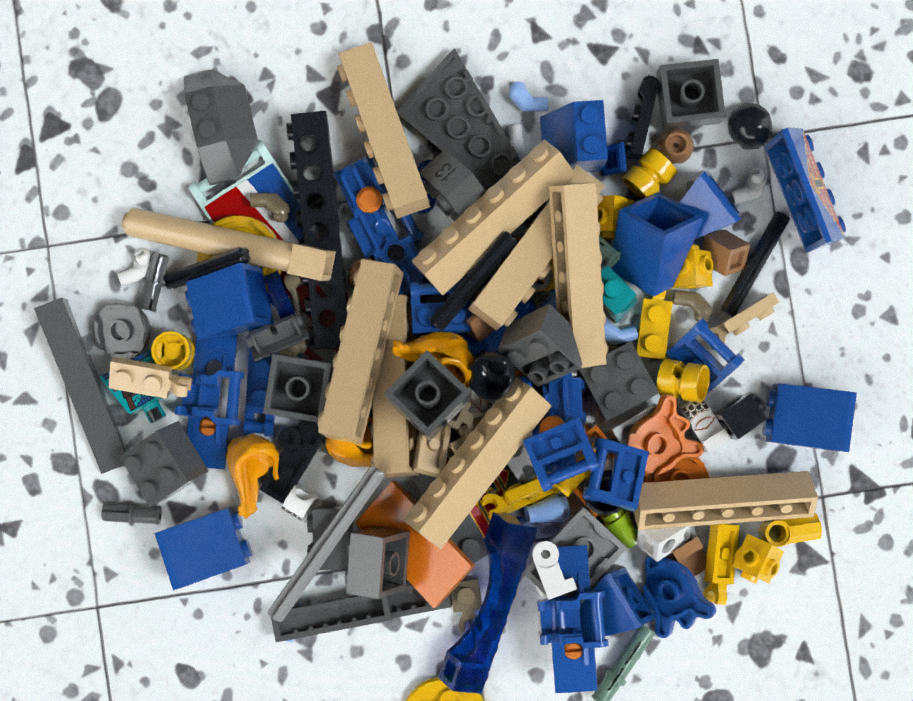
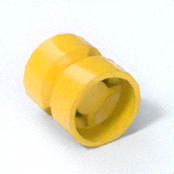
(652, 172)
(173, 350)
(683, 380)

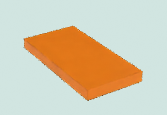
(429, 569)

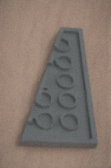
(458, 119)

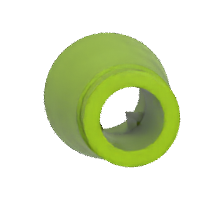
(621, 527)

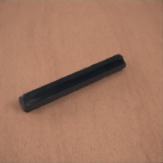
(755, 263)
(181, 276)
(473, 280)

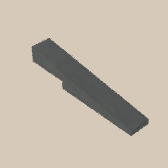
(82, 383)
(351, 613)

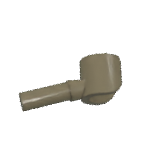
(293, 282)

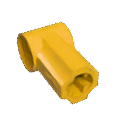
(792, 530)

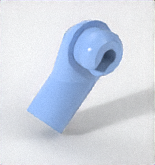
(524, 99)
(616, 336)

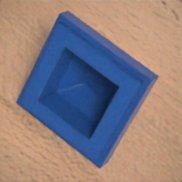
(616, 160)

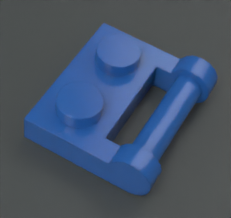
(423, 311)
(691, 351)
(556, 445)
(625, 477)

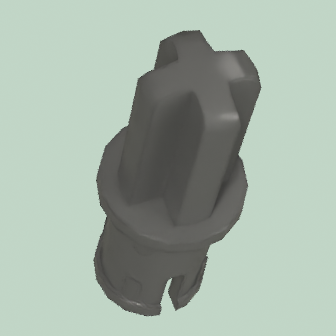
(153, 282)
(131, 513)

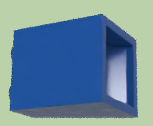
(578, 133)
(654, 242)
(228, 302)
(810, 417)
(203, 548)

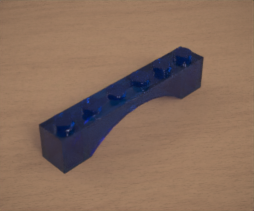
(471, 657)

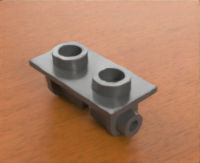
(288, 332)

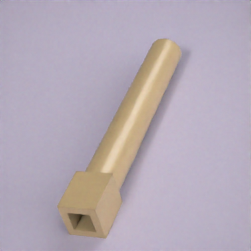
(214, 240)

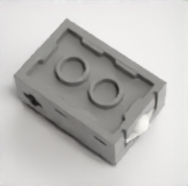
(582, 529)

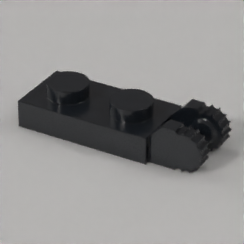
(642, 116)

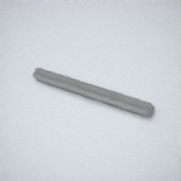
(326, 544)

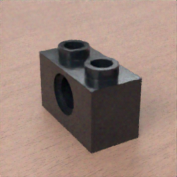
(741, 415)

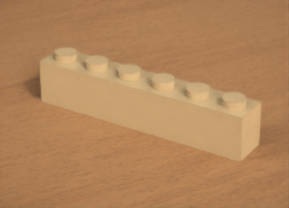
(384, 130)
(497, 211)
(523, 266)
(578, 267)
(360, 351)
(392, 433)
(477, 463)
(726, 500)

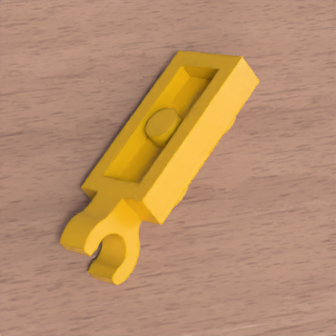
(654, 327)
(517, 497)
(720, 560)

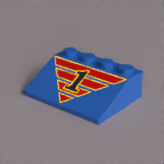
(804, 189)

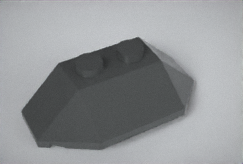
(220, 124)

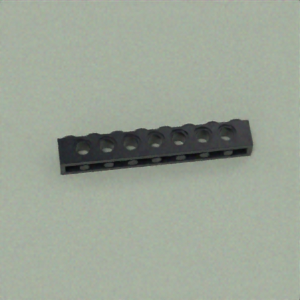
(317, 127)

